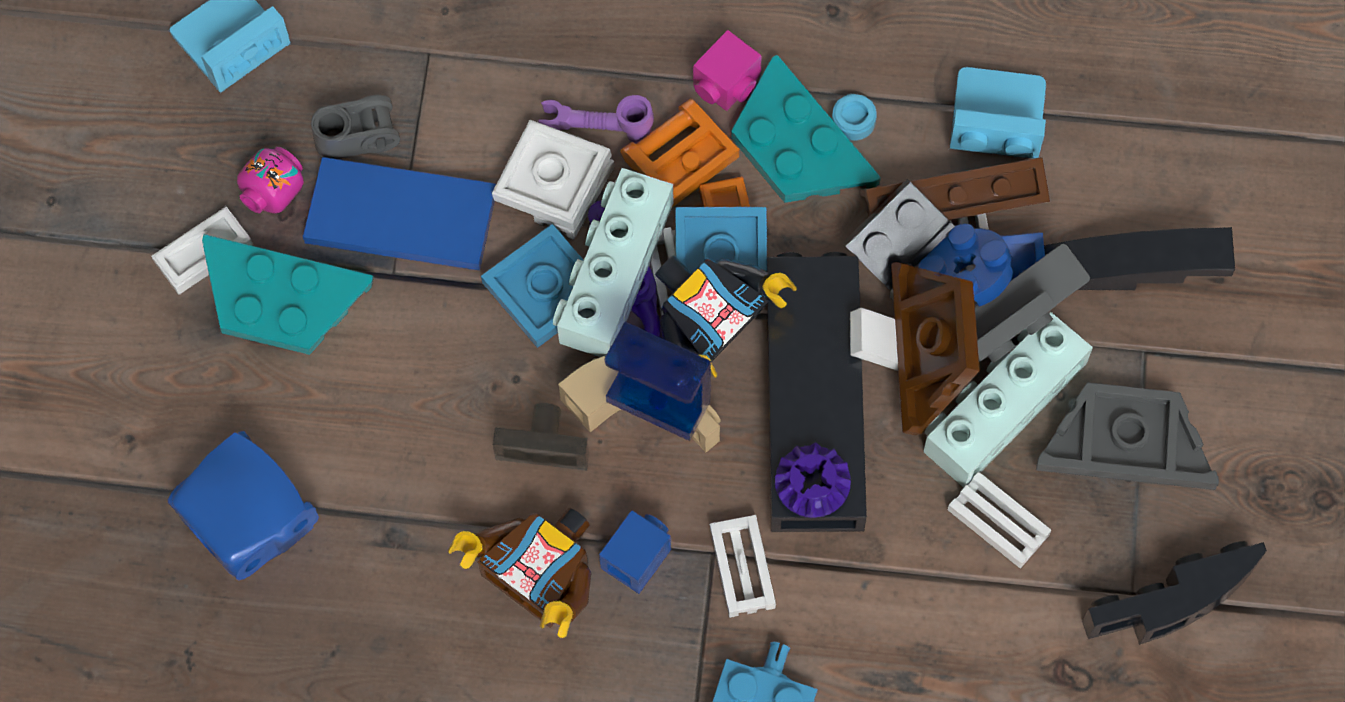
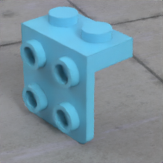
(998, 113)

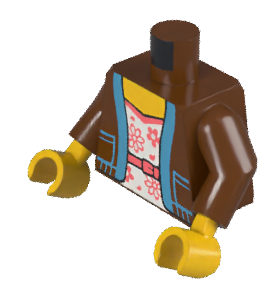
(534, 564)

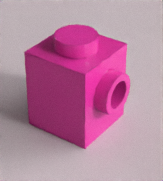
(727, 71)

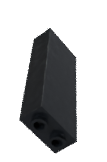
(816, 381)

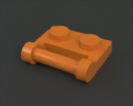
(689, 161)

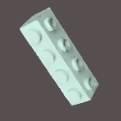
(615, 262)
(1005, 400)

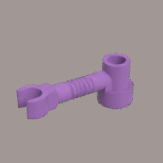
(632, 116)

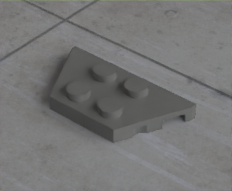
(1129, 438)

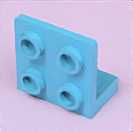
(230, 38)

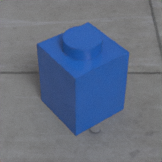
(636, 550)

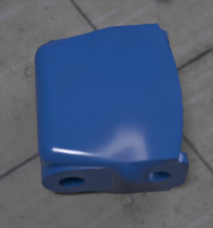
(242, 506)

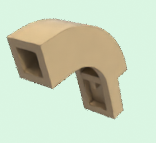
(586, 393)

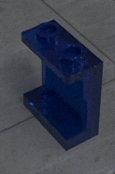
(658, 381)

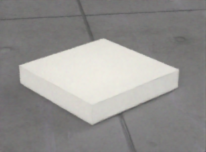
(551, 174)

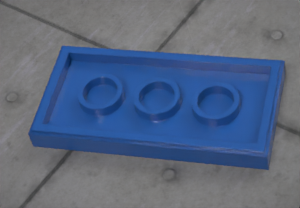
(400, 213)

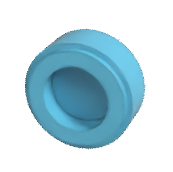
(855, 116)

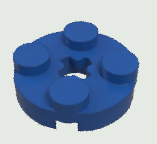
(978, 247)

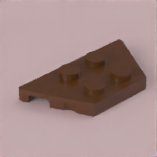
(933, 342)

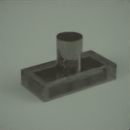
(542, 442)

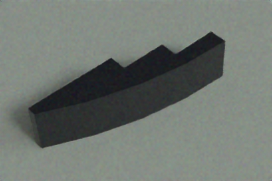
(1152, 256)

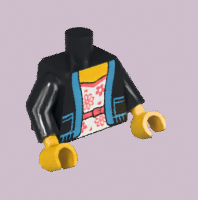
(715, 302)

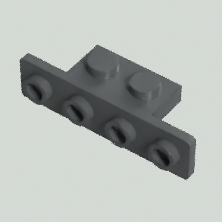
(1027, 302)

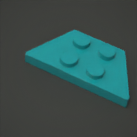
(797, 141)
(278, 295)

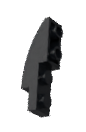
(1192, 592)

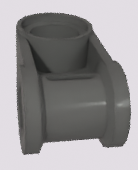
(357, 127)

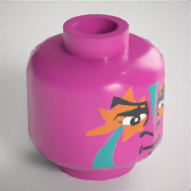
(270, 180)

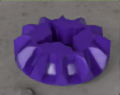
(817, 500)

